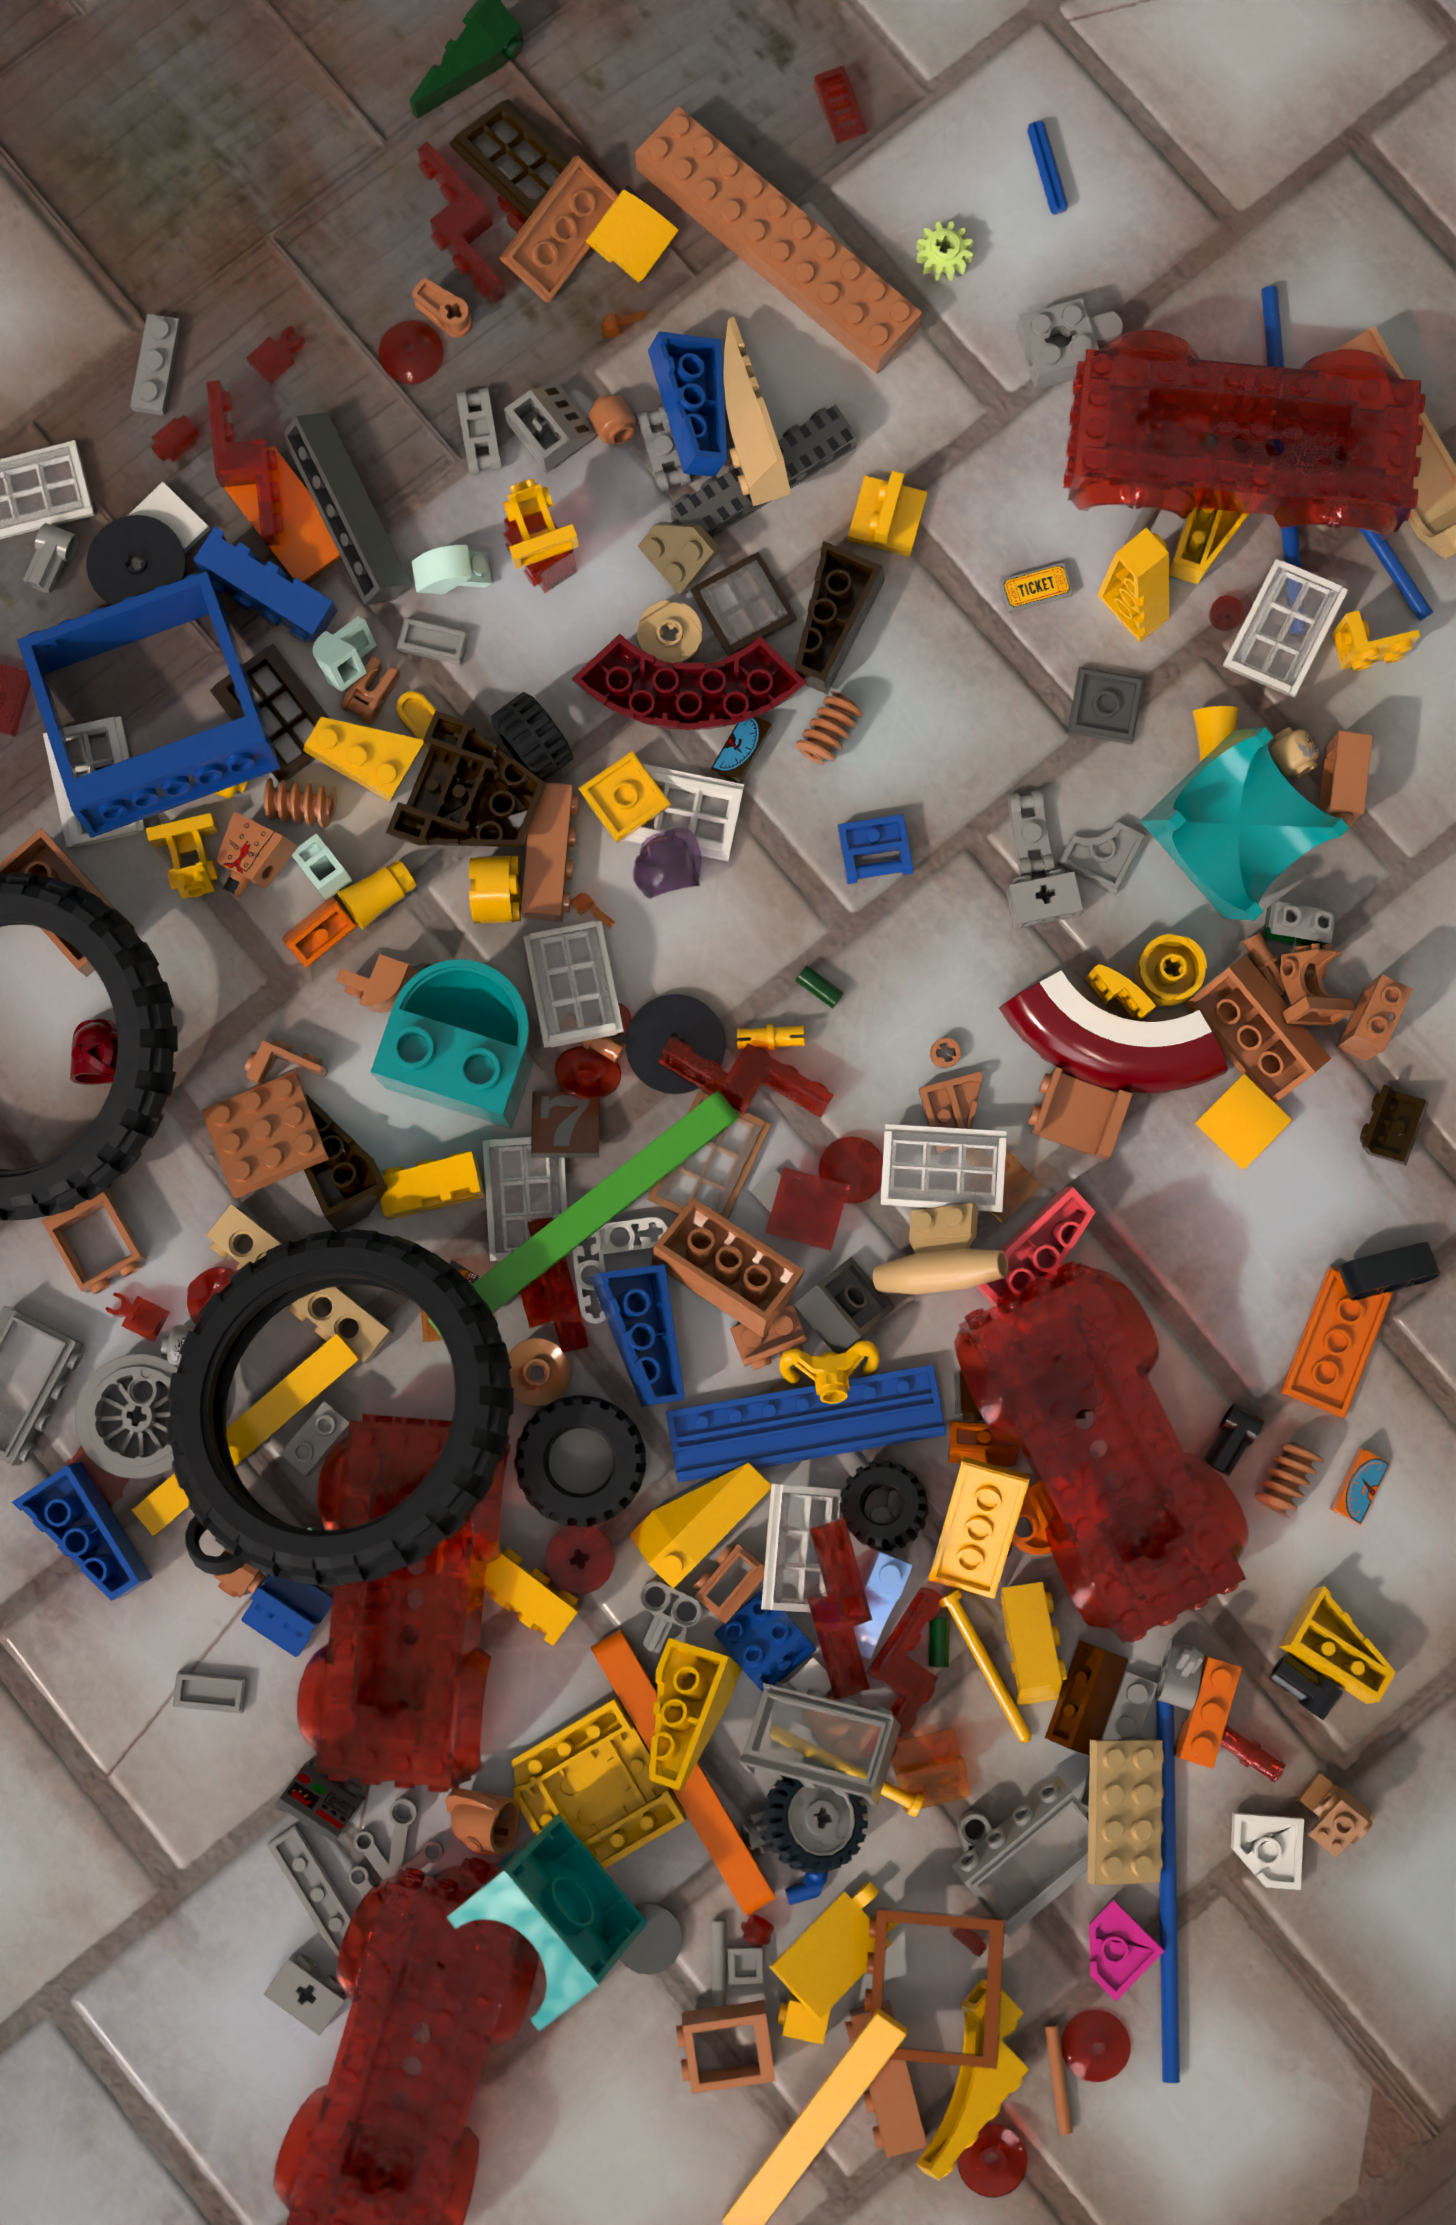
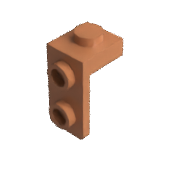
(260, 1063)

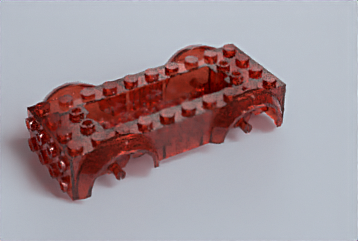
(1340, 417)
(1174, 1523)
(366, 1694)
(402, 1965)

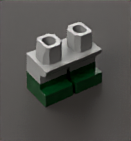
(1292, 921)

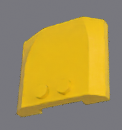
(598, 1784)

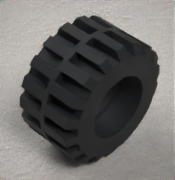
(532, 736)
(875, 1477)

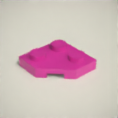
(1119, 1949)

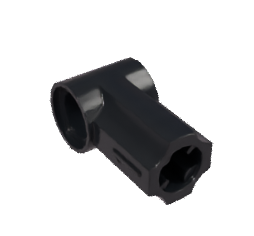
(1237, 1431)
(1312, 1690)

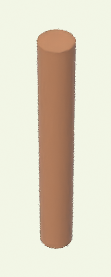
(1058, 2079)

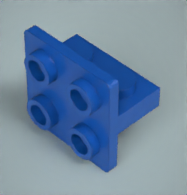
(287, 1612)

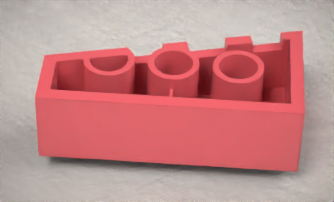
(1041, 1243)

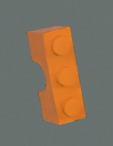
(1205, 1725)

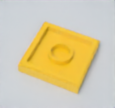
(624, 797)

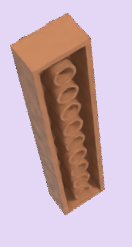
(778, 240)

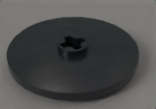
(130, 538)
(656, 1024)

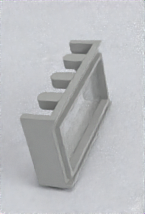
(31, 1377)
(821, 1741)
(1029, 1856)

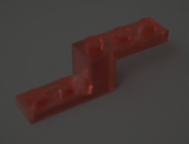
(460, 223)
(244, 463)
(746, 1077)
(839, 1608)
(898, 1671)

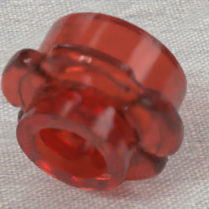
(757, 1930)

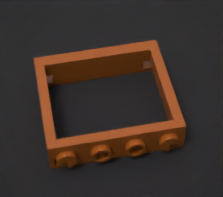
(876, 1966)

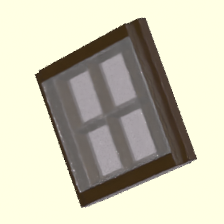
(743, 604)

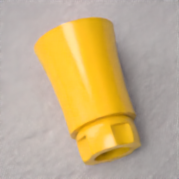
(1213, 726)
(376, 893)

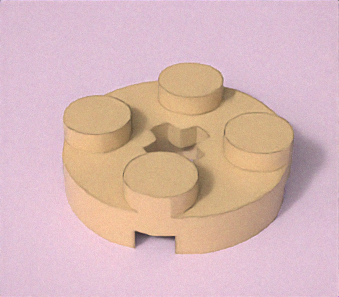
(673, 616)

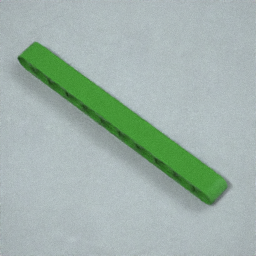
(604, 1201)

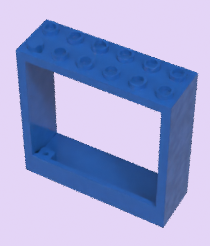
(171, 772)

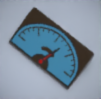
(741, 749)

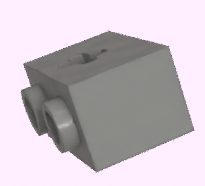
(1029, 911)
(316, 1438)
(290, 1985)

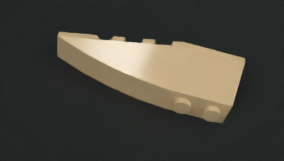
(750, 425)

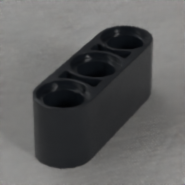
(1389, 1271)

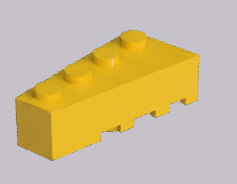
(1139, 584)
(530, 1595)

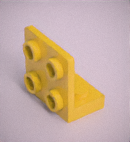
(1355, 651)

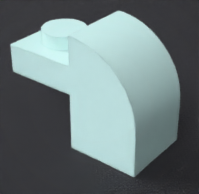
(450, 567)
(341, 653)
(321, 867)

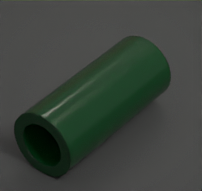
(819, 987)
(939, 1642)

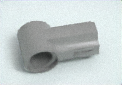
(53, 549)

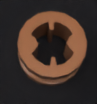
(950, 1044)

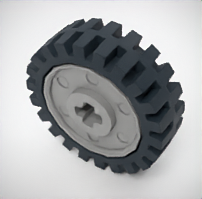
(811, 1844)

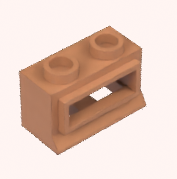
(740, 1592)

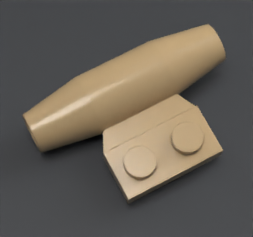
(942, 1255)

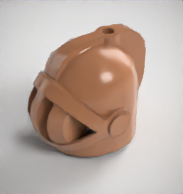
(478, 1823)

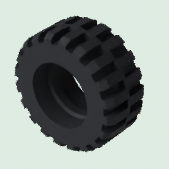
(534, 1470)

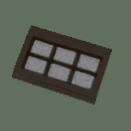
(512, 156)
(285, 705)

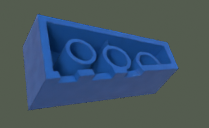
(693, 397)
(264, 588)
(643, 1328)
(85, 1530)

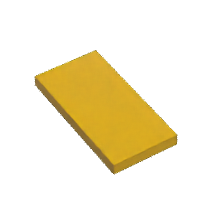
(979, 1527)

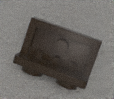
(1393, 1125)

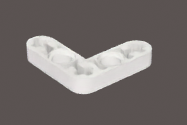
(605, 1247)

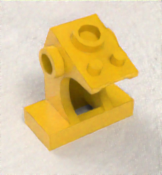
(527, 500)
(184, 838)

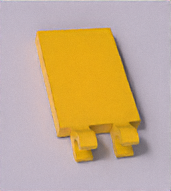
(830, 1952)

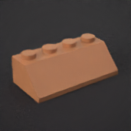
(1253, 1031)
(727, 1266)

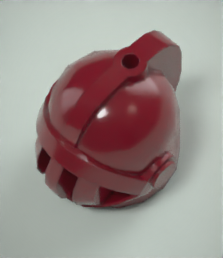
(94, 1052)

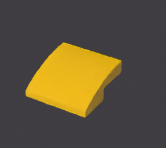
(631, 235)
(1111, 984)
(1243, 1121)

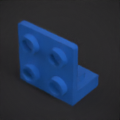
(764, 1642)

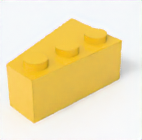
(1202, 541)
(364, 754)
(1032, 1643)
(1336, 1649)

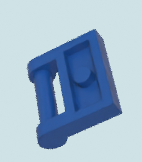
(871, 838)

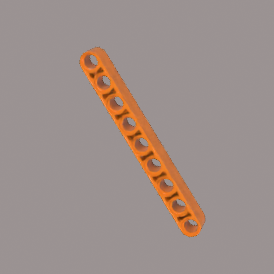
(698, 1795)

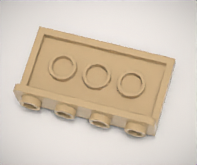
(1125, 1811)

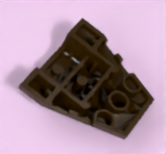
(467, 792)

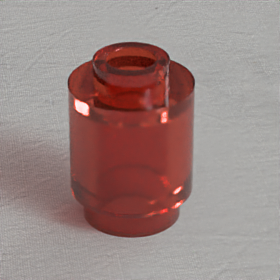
(174, 439)

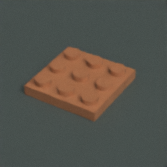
(265, 1134)

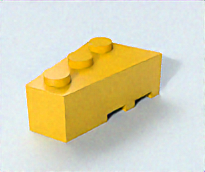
(432, 1185)

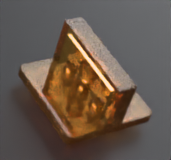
(932, 1767)

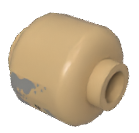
(1294, 752)

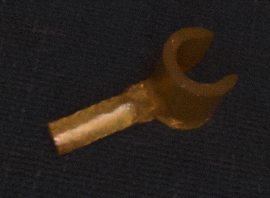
(612, 323)
(584, 903)

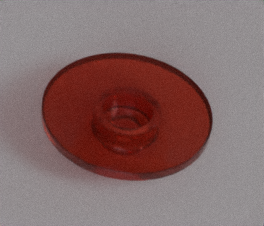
(415, 365)
(587, 1073)
(1092, 2028)
(998, 2177)

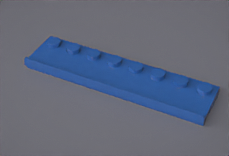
(801, 1427)

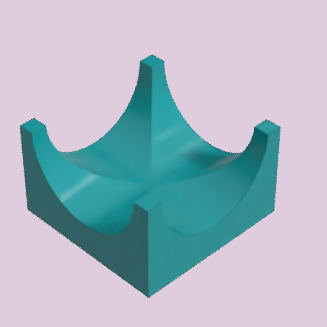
(1238, 824)
(564, 1907)

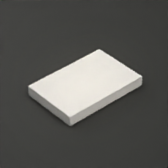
(171, 510)

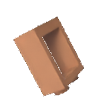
(1345, 776)
(1369, 1026)
(58, 1223)
(721, 2018)

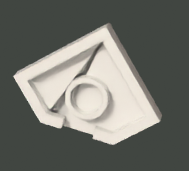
(1270, 1847)

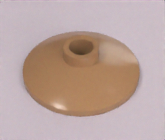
(556, 1371)

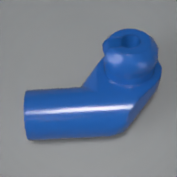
(809, 1889)

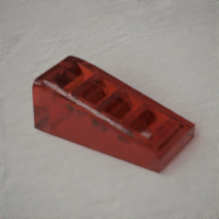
(833, 84)

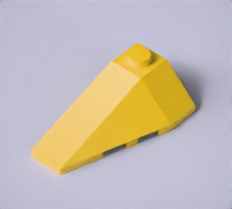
(689, 1527)
(689, 1704)

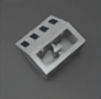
(549, 424)

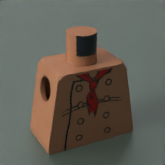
(252, 854)

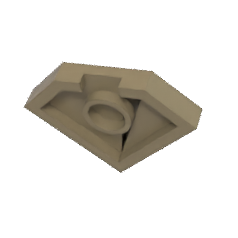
(679, 552)

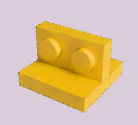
(887, 514)

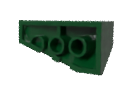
(481, 49)

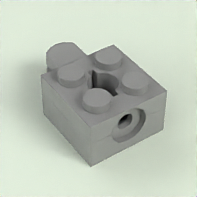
(1055, 357)

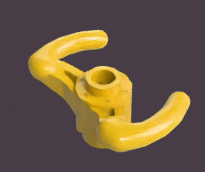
(830, 1369)

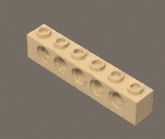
(371, 1332)

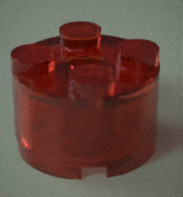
(571, 1576)

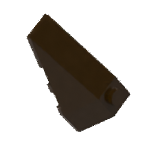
(349, 1180)

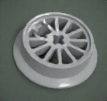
(90, 1419)

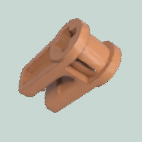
(442, 305)
(370, 703)

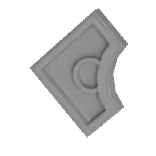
(1104, 857)

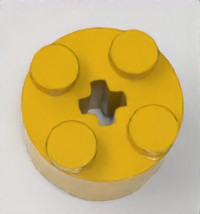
(495, 889)
(1165, 952)

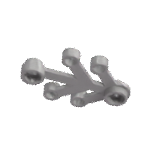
(397, 1850)

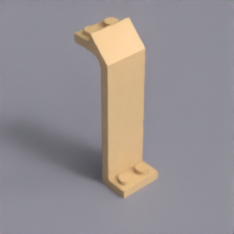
(1436, 484)

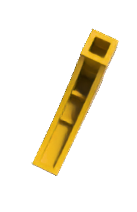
(977, 2089)

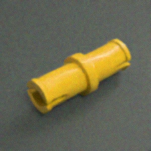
(771, 1037)

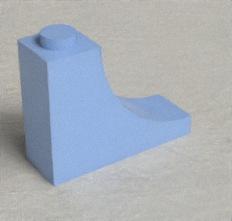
(883, 1588)

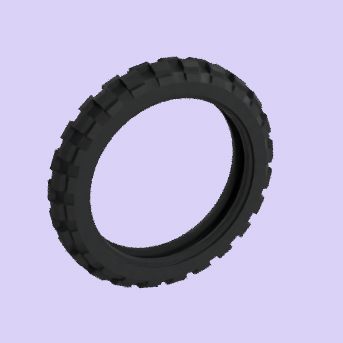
(144, 1054)
(450, 1489)

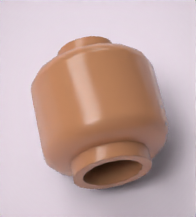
(612, 419)

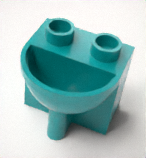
(458, 1041)

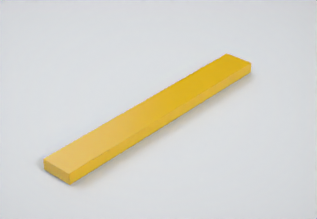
(258, 1424)
(817, 2121)

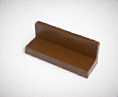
(1086, 1697)

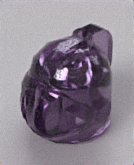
(667, 862)

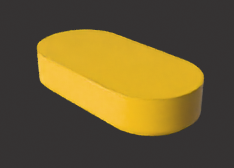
(415, 713)

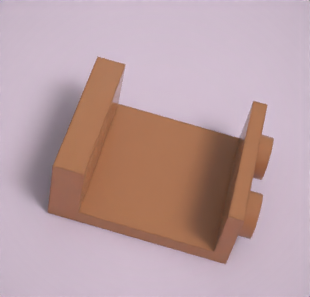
(1079, 1114)

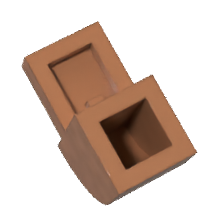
(382, 987)

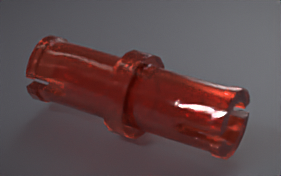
(1251, 1754)

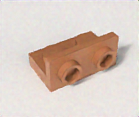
(783, 1335)

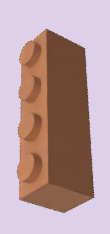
(548, 853)
(890, 2097)

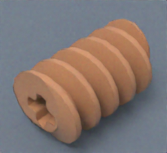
(828, 728)
(299, 804)
(1288, 1478)

